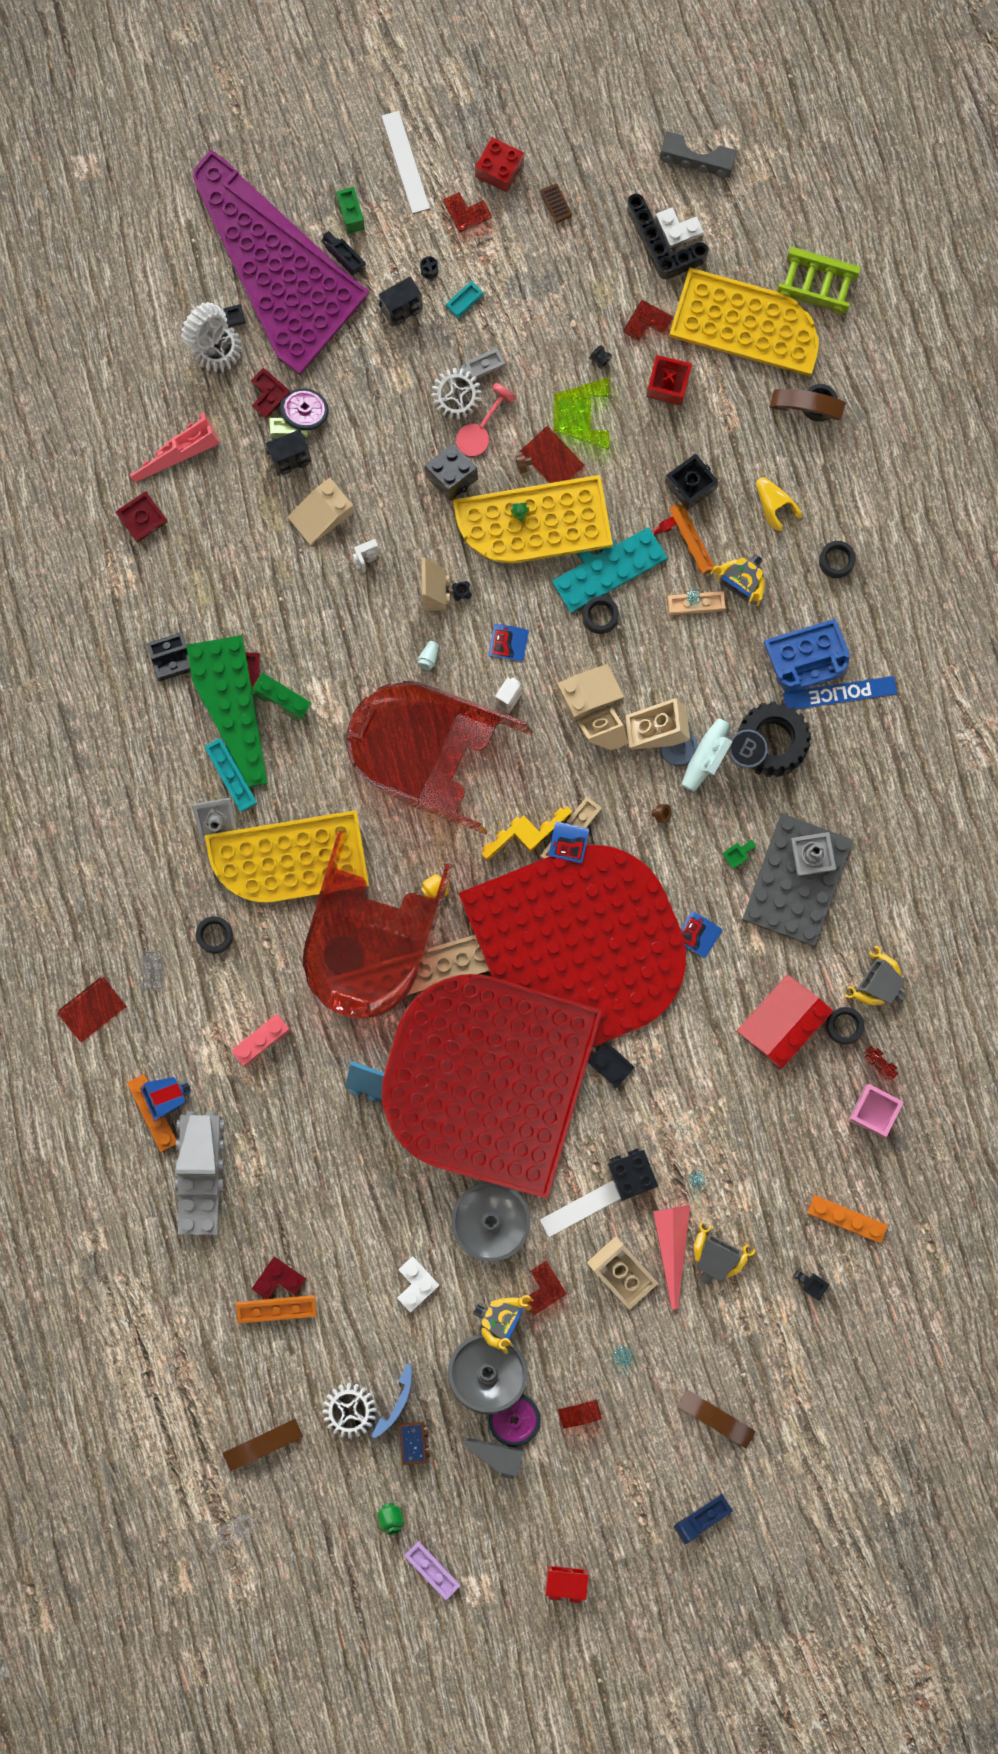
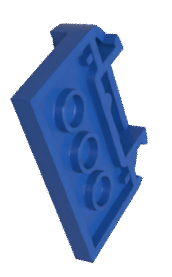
(808, 656)

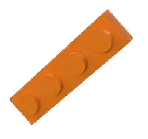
(689, 533)
(159, 1129)
(847, 1219)
(276, 1309)

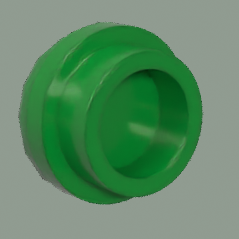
(519, 510)

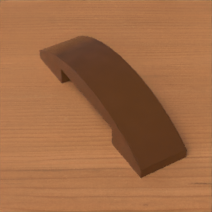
(808, 401)
(716, 1418)
(262, 1445)

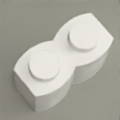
(508, 695)

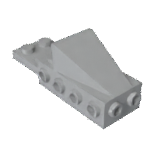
(199, 1172)

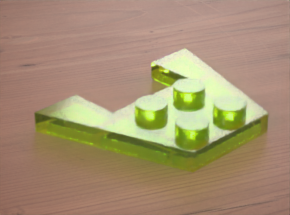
(573, 412)

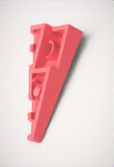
(181, 447)
(672, 1234)

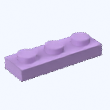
(432, 1570)

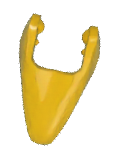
(773, 498)

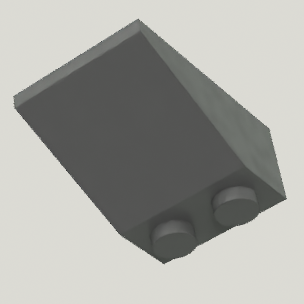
(500, 1457)

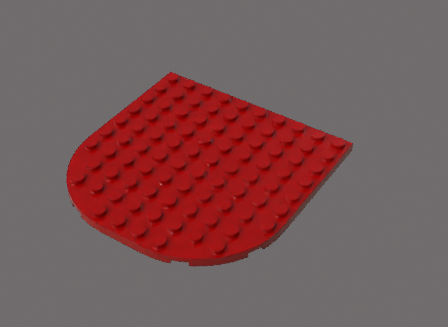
(584, 935)
(488, 1079)

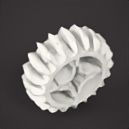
(204, 327)
(228, 338)
(450, 378)
(339, 1425)

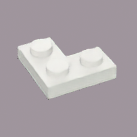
(676, 232)
(421, 1284)

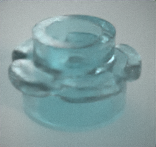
(693, 596)
(696, 1179)
(617, 1355)

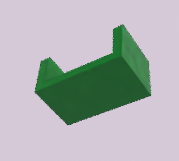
(350, 210)

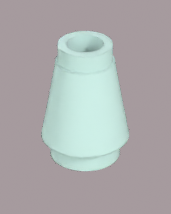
(428, 656)

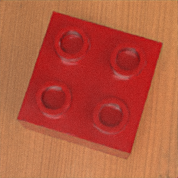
(499, 164)
(669, 380)
(566, 1583)

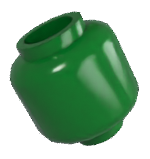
(390, 1519)

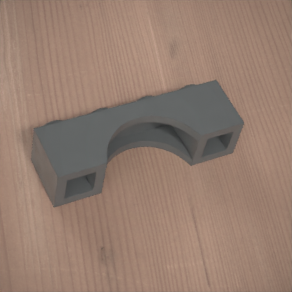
(717, 162)

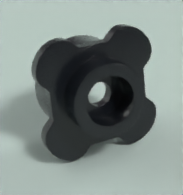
(461, 586)

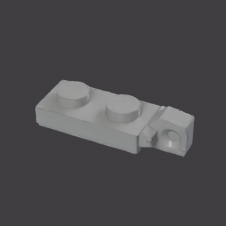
(483, 364)

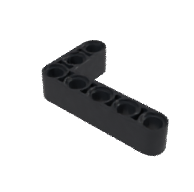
(658, 243)

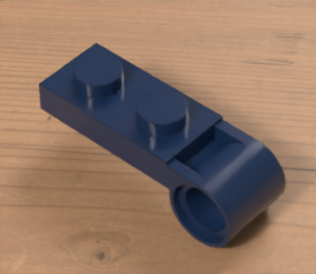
(702, 1518)

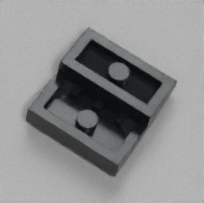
(169, 656)

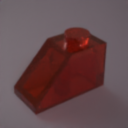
(580, 1413)

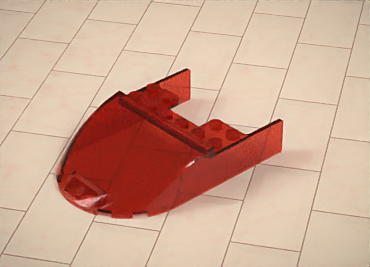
(412, 742)
(365, 952)

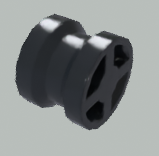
(429, 263)
(600, 356)

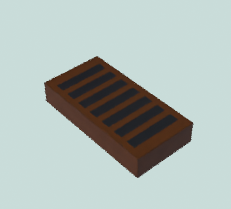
(556, 203)

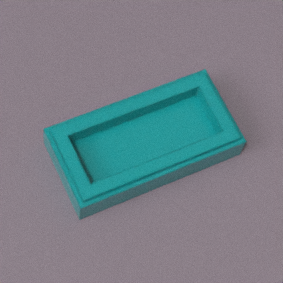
(464, 299)

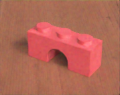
(258, 1041)

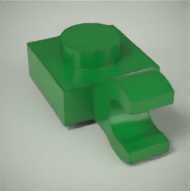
(737, 855)

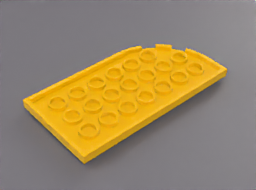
(745, 322)
(560, 521)
(285, 857)

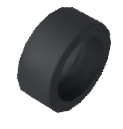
(823, 389)
(847, 549)
(600, 601)
(214, 949)
(859, 1023)

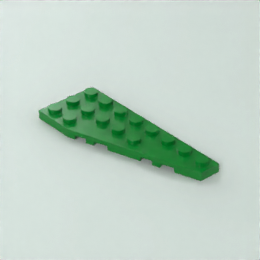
(224, 685)

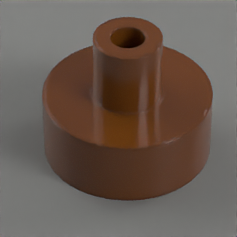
(523, 463)
(662, 813)

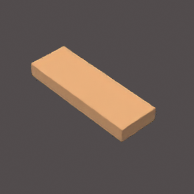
(708, 603)

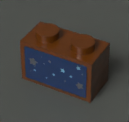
(413, 1442)

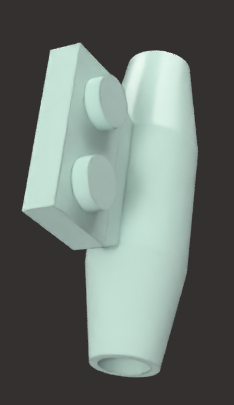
(707, 755)

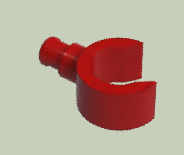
(664, 526)

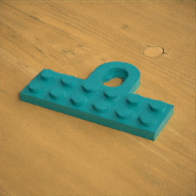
(609, 569)

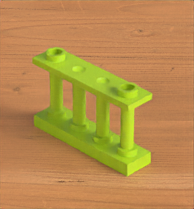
(830, 267)

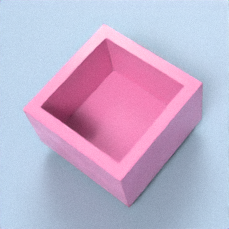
(875, 1111)

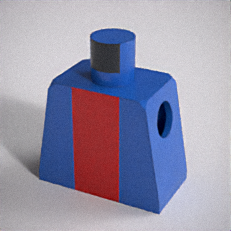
(164, 1096)

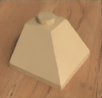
(604, 729)

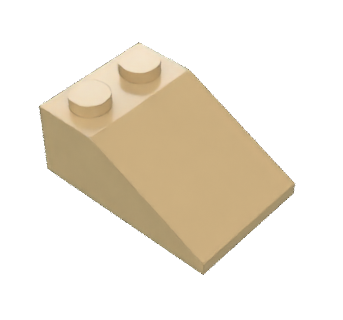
(321, 511)
(434, 586)
(589, 691)
(658, 726)
(622, 1273)

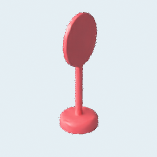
(473, 438)

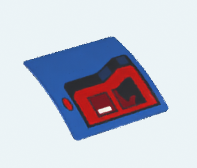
(508, 642)
(568, 842)
(699, 934)

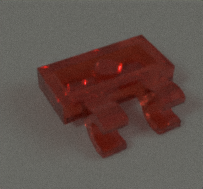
(874, 1057)

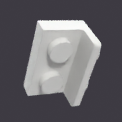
(365, 552)

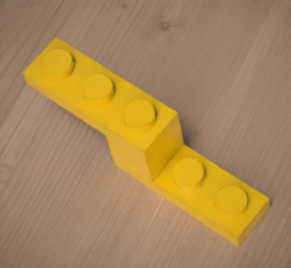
(525, 833)

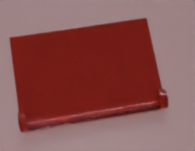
(552, 456)
(91, 1009)

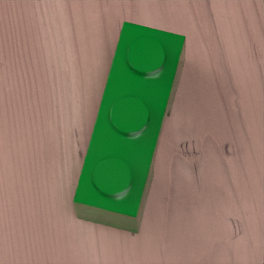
(273, 691)

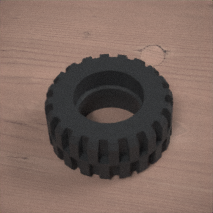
(793, 724)

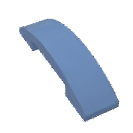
(384, 1424)

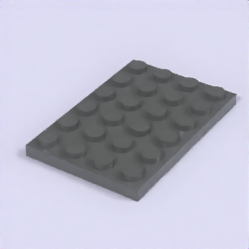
(789, 902)

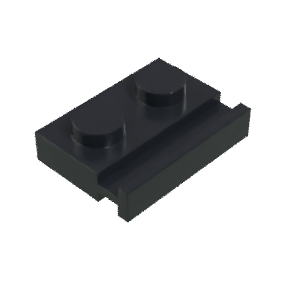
(611, 1064)

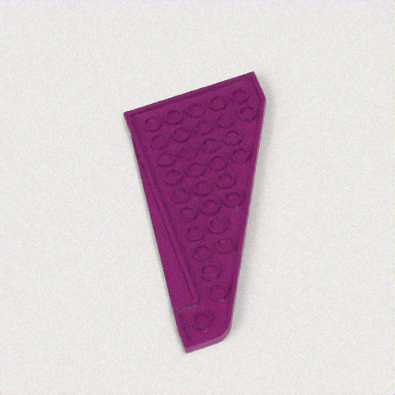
(288, 279)

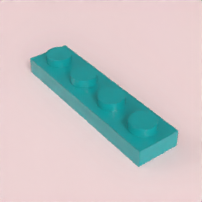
(230, 775)

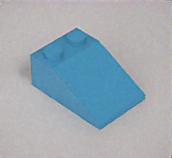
(364, 1080)

